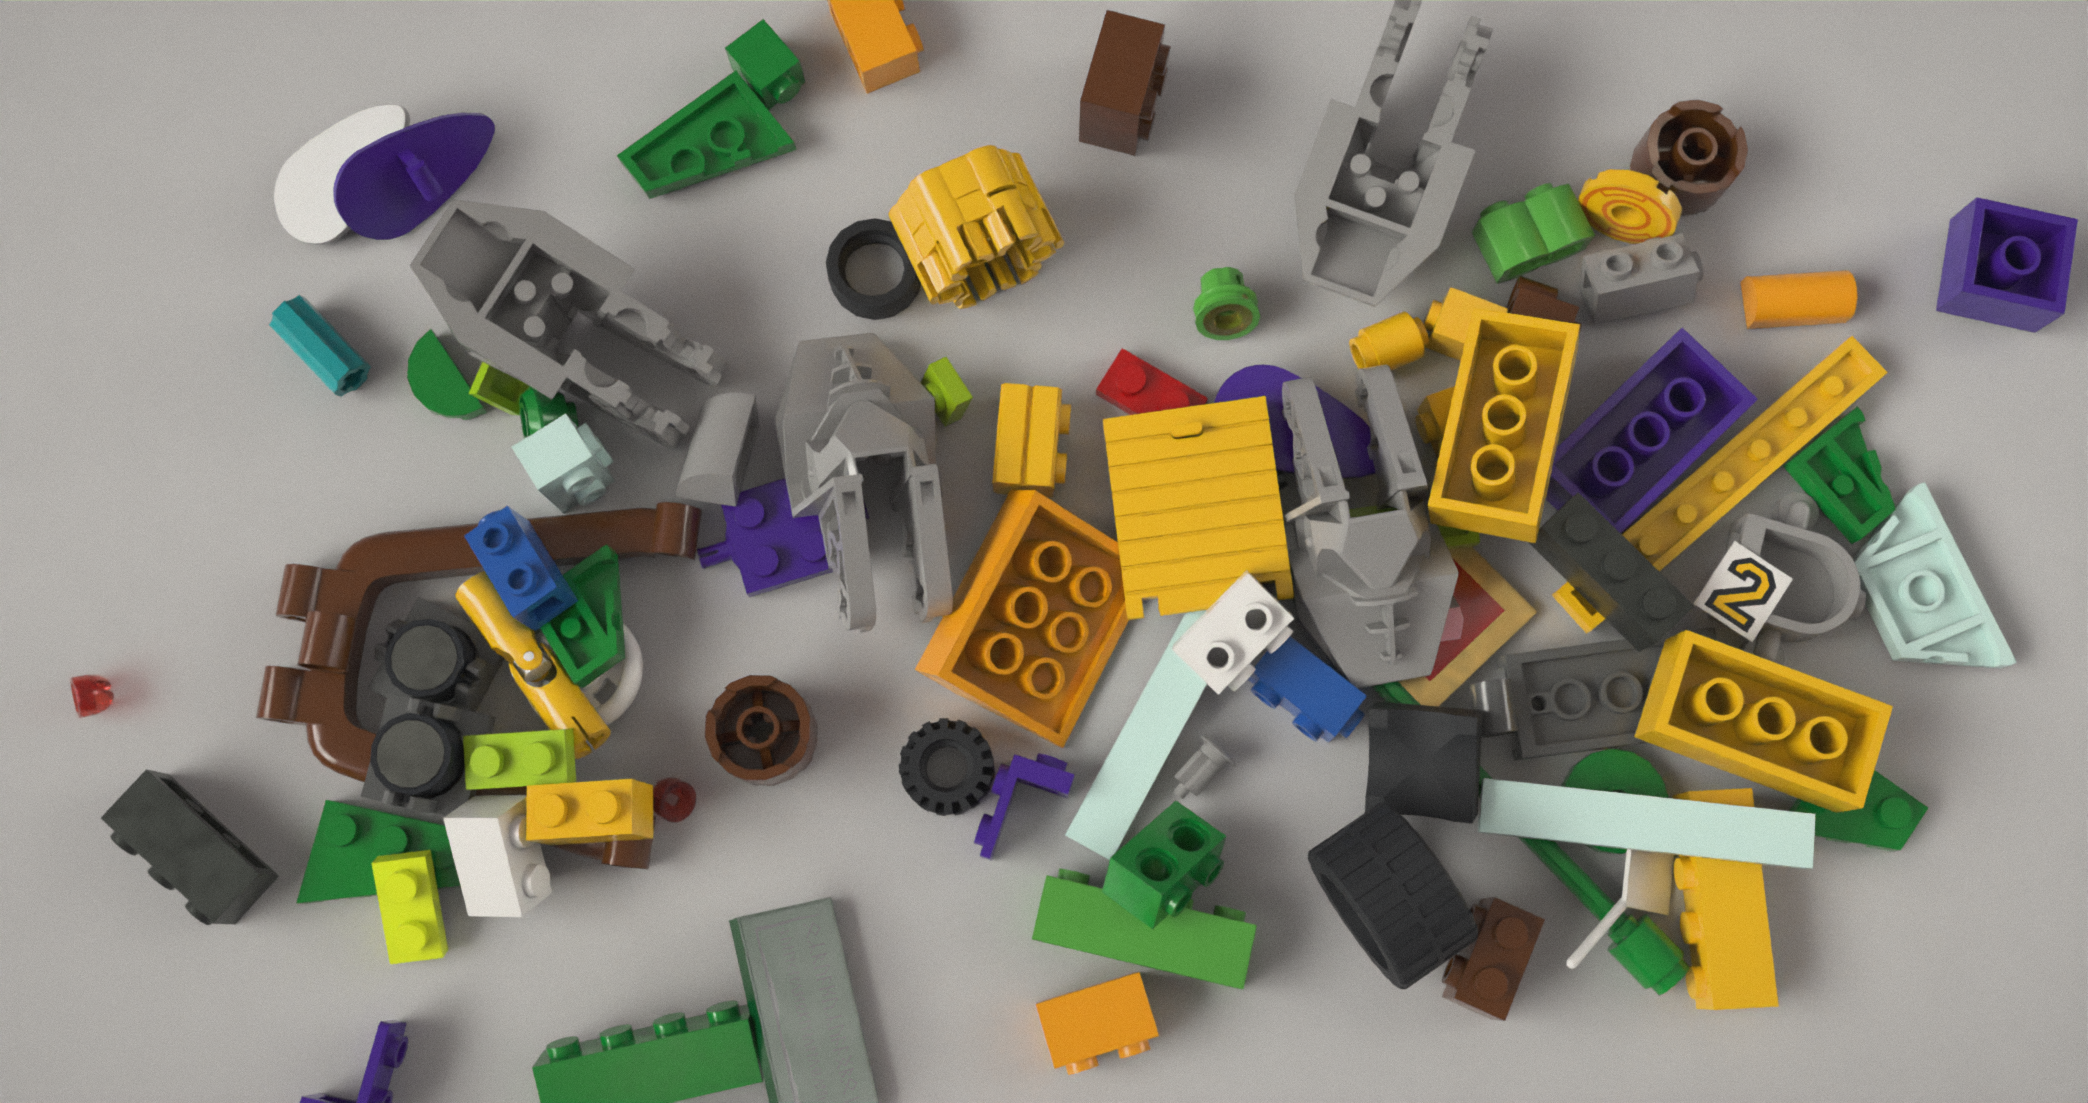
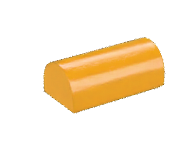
(1799, 299)

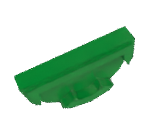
(439, 382)

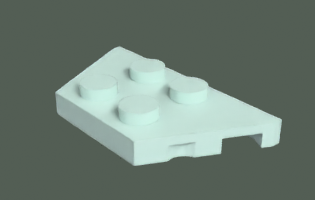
(1925, 592)

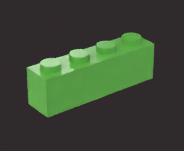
(1189, 945)

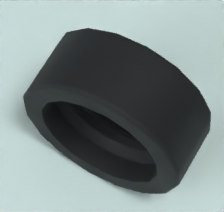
(861, 305)

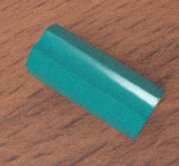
(320, 345)

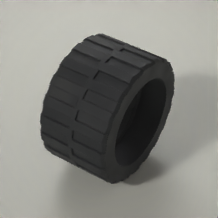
(1393, 895)

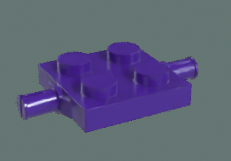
(768, 541)

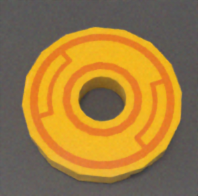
(1629, 206)

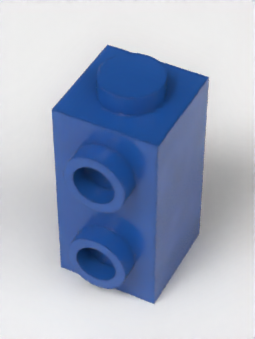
(520, 568)
(1308, 690)

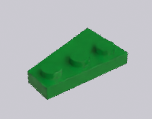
(706, 139)
(353, 838)

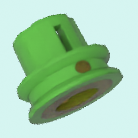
(1225, 305)

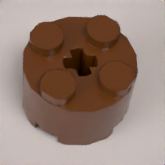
(1692, 153)
(738, 713)

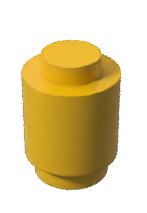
(1390, 342)

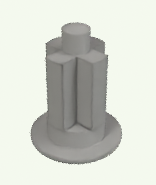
(1202, 768)

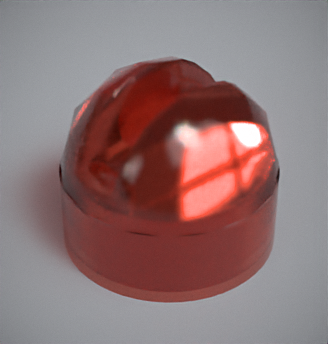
(90, 694)
(684, 804)

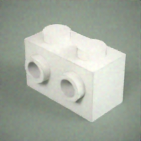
(1234, 633)
(493, 860)

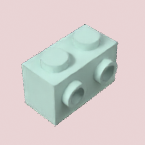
(566, 463)

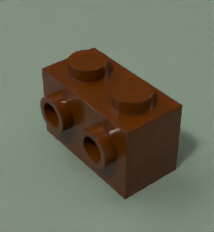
(1492, 967)

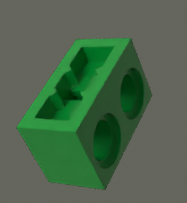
(1165, 865)

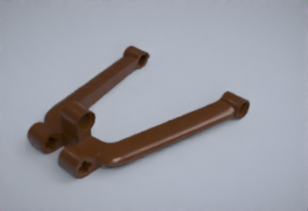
(341, 601)

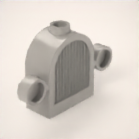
(1823, 574)

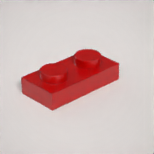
(1143, 388)

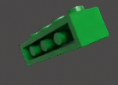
(654, 1063)

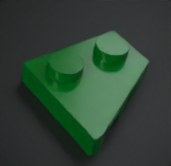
(1844, 478)
(591, 631)
(1881, 824)

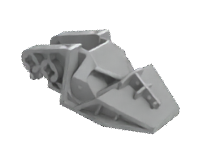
(1369, 222)
(515, 284)
(838, 408)
(1374, 583)

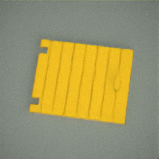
(1197, 505)

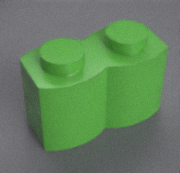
(1532, 231)

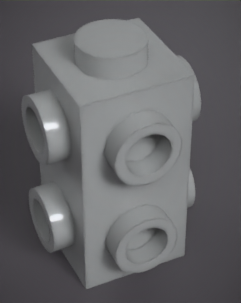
(1639, 278)

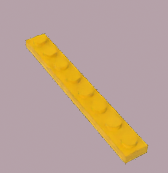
(1742, 464)

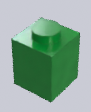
(766, 65)

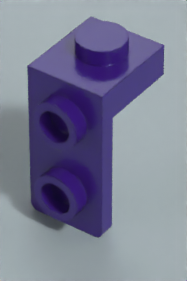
(1044, 774)
(386, 1054)

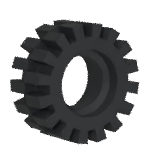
(937, 736)

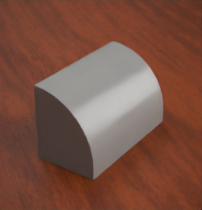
(720, 449)

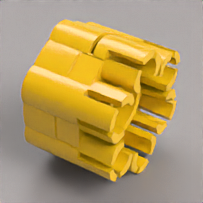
(971, 216)

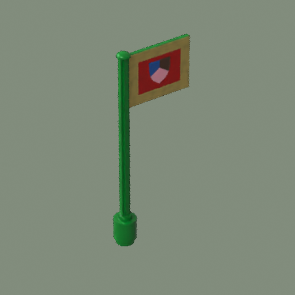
(1480, 621)

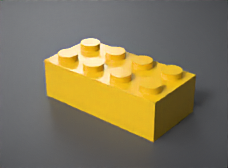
(1504, 424)
(1764, 722)

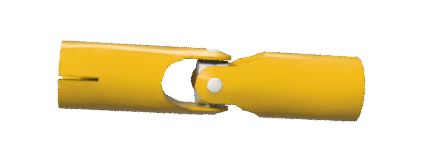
(559, 702)

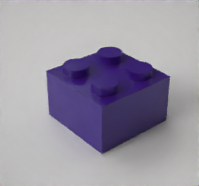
(2007, 265)

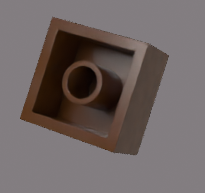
(1123, 83)

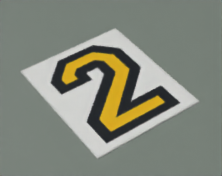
(1743, 591)

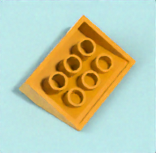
(1032, 618)

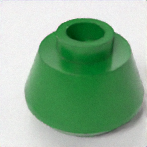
(539, 410)

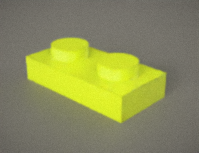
(410, 906)

